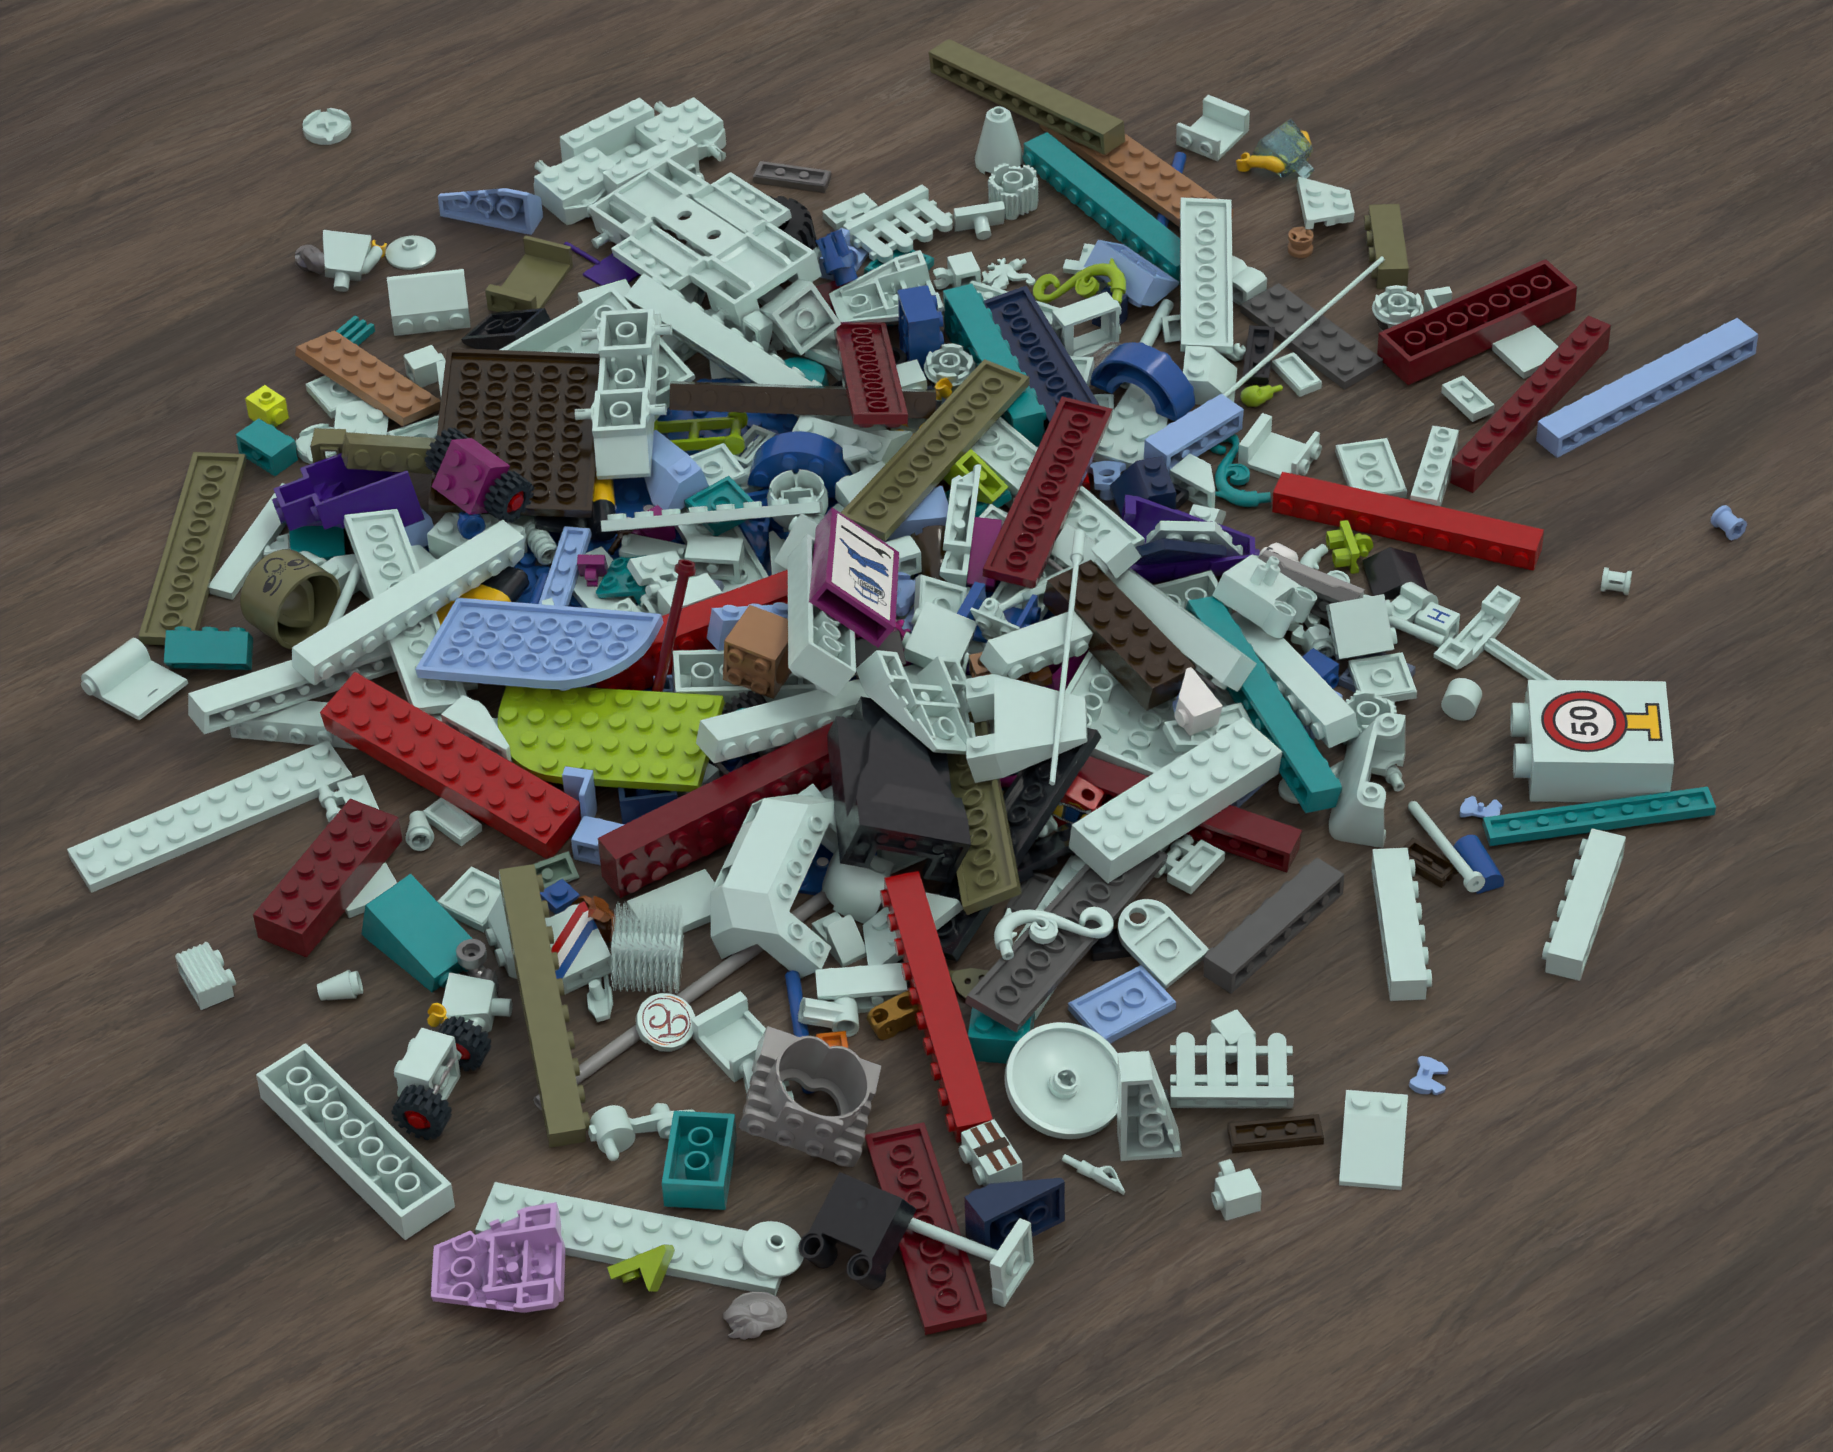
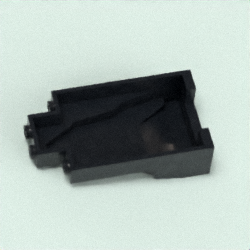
(893, 794)

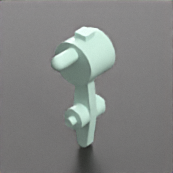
(617, 1132)

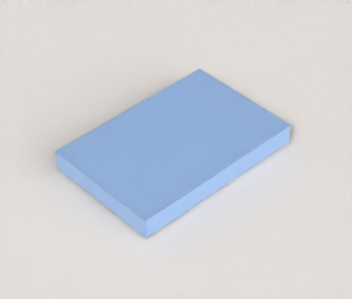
(1122, 1004)

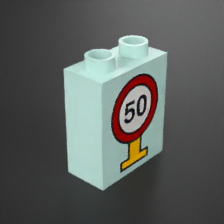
(1593, 740)

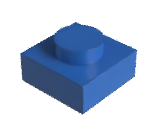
(559, 896)

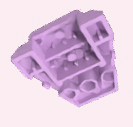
(505, 1267)

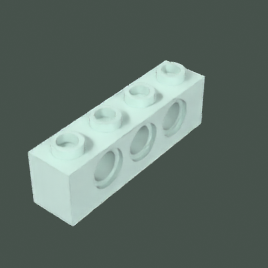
(1435, 466)

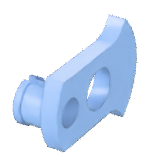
(1103, 482)

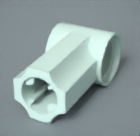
(838, 1015)

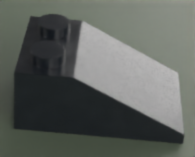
(504, 328)

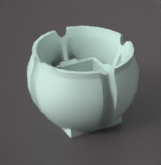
(795, 486)

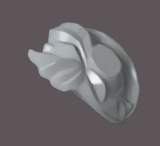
(753, 1314)

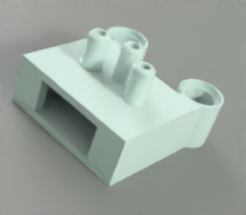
(1265, 595)

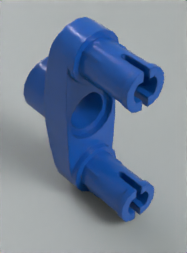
(837, 257)

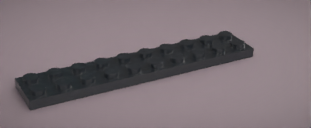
(1028, 808)

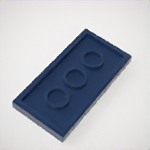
(1172, 551)

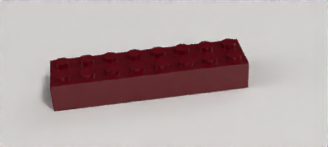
(1476, 321)

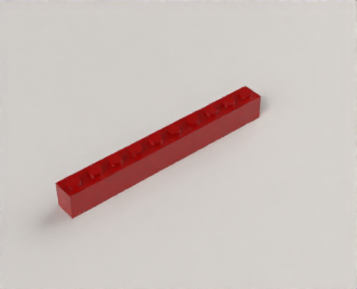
(1408, 520)
(936, 1003)

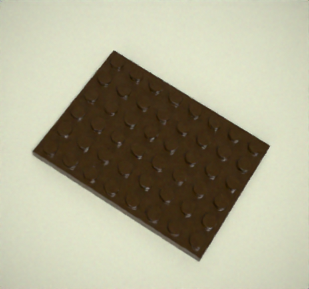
(525, 415)

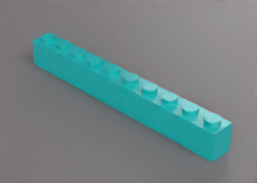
(1104, 202)
(1271, 714)

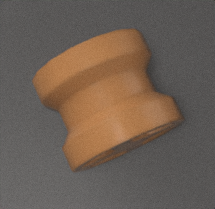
(1300, 242)

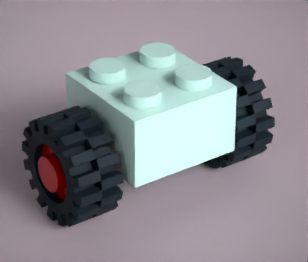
(432, 1071)

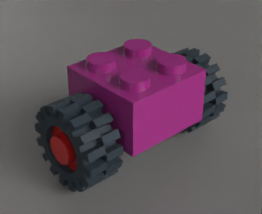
(476, 477)

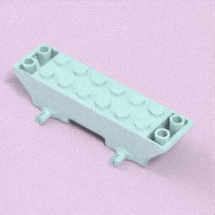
(626, 392)

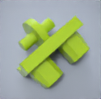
(1351, 546)

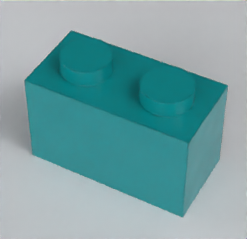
(267, 447)

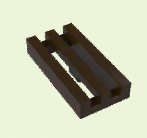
(1424, 865)

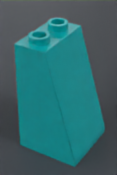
(415, 932)

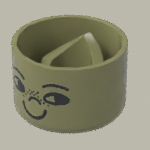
(289, 597)

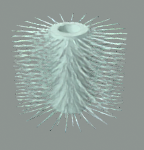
(647, 947)

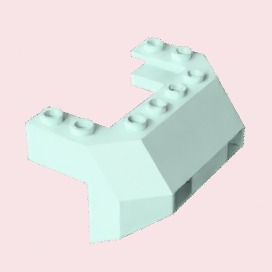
(764, 877)

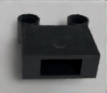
(862, 1221)

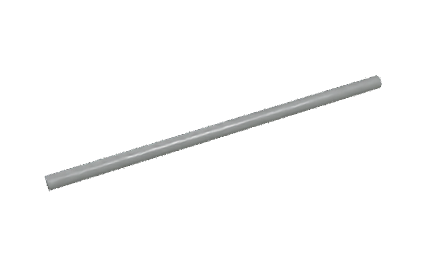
(690, 994)

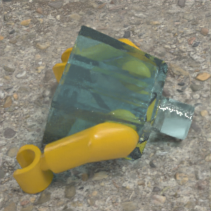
(1281, 152)

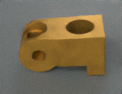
(892, 1016)

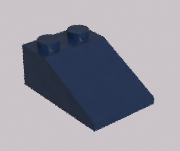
(639, 802)
(998, 1206)

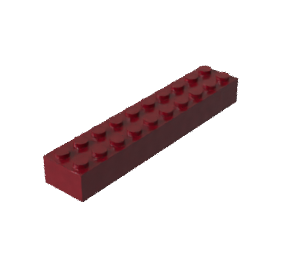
(709, 815)

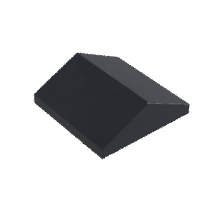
(1390, 570)

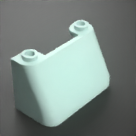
(1361, 804)

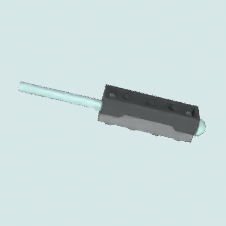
(1334, 590)

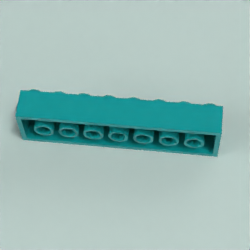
(972, 326)

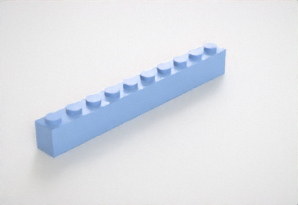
(1646, 387)

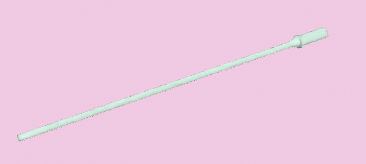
(1303, 327)
(1076, 557)

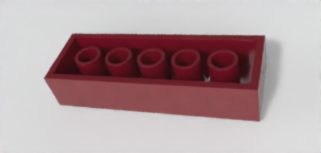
(327, 877)

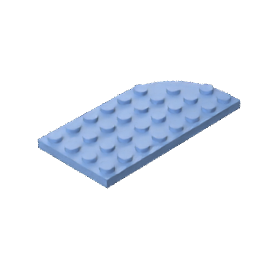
(536, 644)

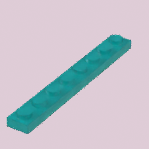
(1599, 816)

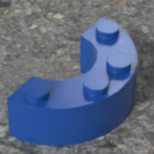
(1149, 371)
(795, 452)

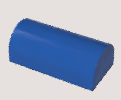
(1479, 860)

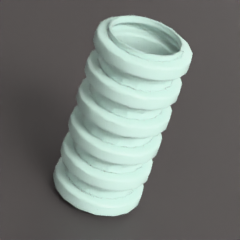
(540, 543)

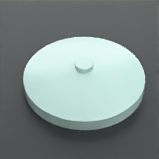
(1063, 1080)

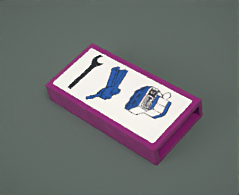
(854, 577)

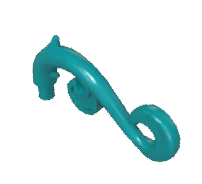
(1238, 474)

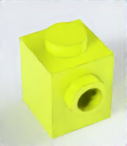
(267, 406)

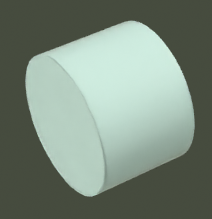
(1461, 699)

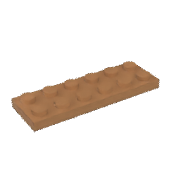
(368, 378)

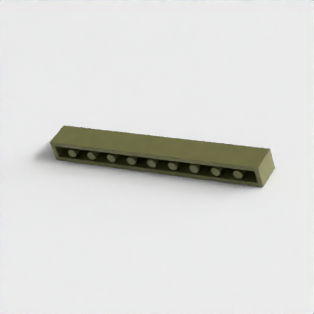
(1027, 96)
(542, 1006)

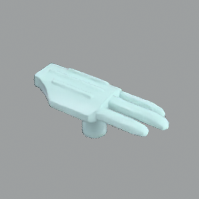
(599, 999)

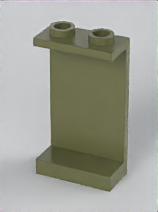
(533, 278)

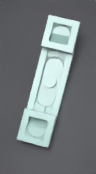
(1487, 624)

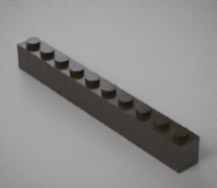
(781, 399)

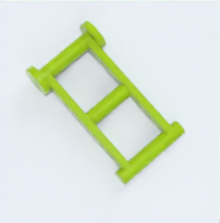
(734, 441)

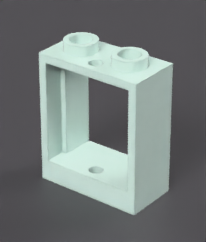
(1076, 313)

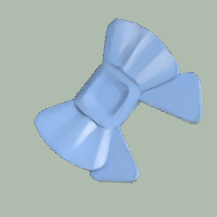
(1471, 808)
(1423, 1081)

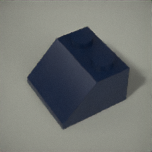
(1146, 480)

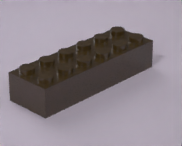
(1122, 635)

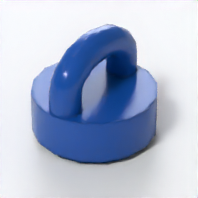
(470, 525)

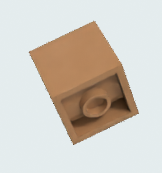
(757, 652)

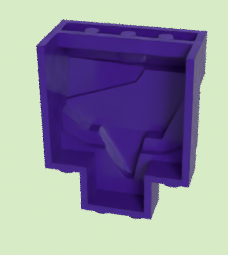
(333, 491)

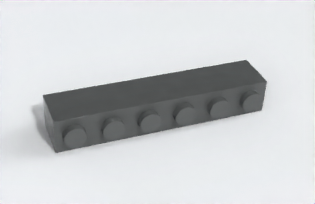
(1273, 925)

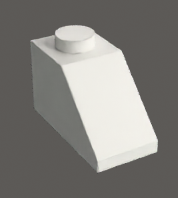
(1196, 705)

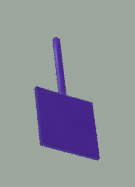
(607, 270)

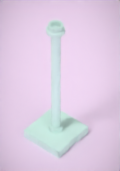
(1007, 1264)

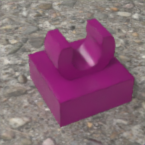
(592, 568)

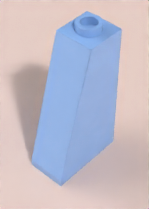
(929, 512)

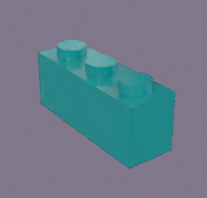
(208, 649)

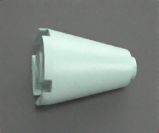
(998, 142)

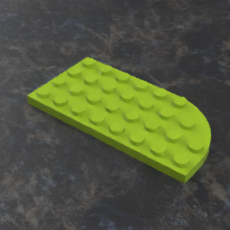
(617, 733)

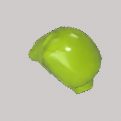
(1255, 396)

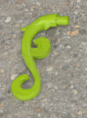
(1081, 284)

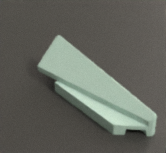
(960, 527)

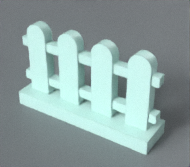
(888, 217)
(1216, 1092)

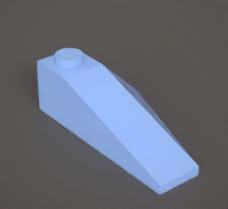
(494, 208)
(673, 475)

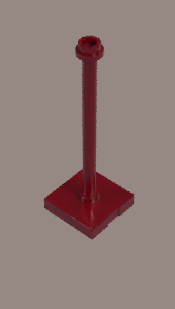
(684, 569)

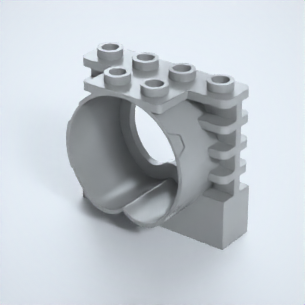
(816, 1067)

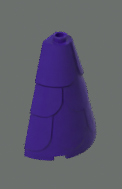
(1145, 515)

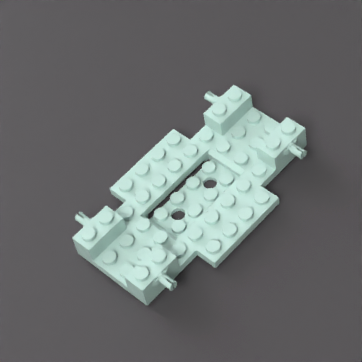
(738, 265)

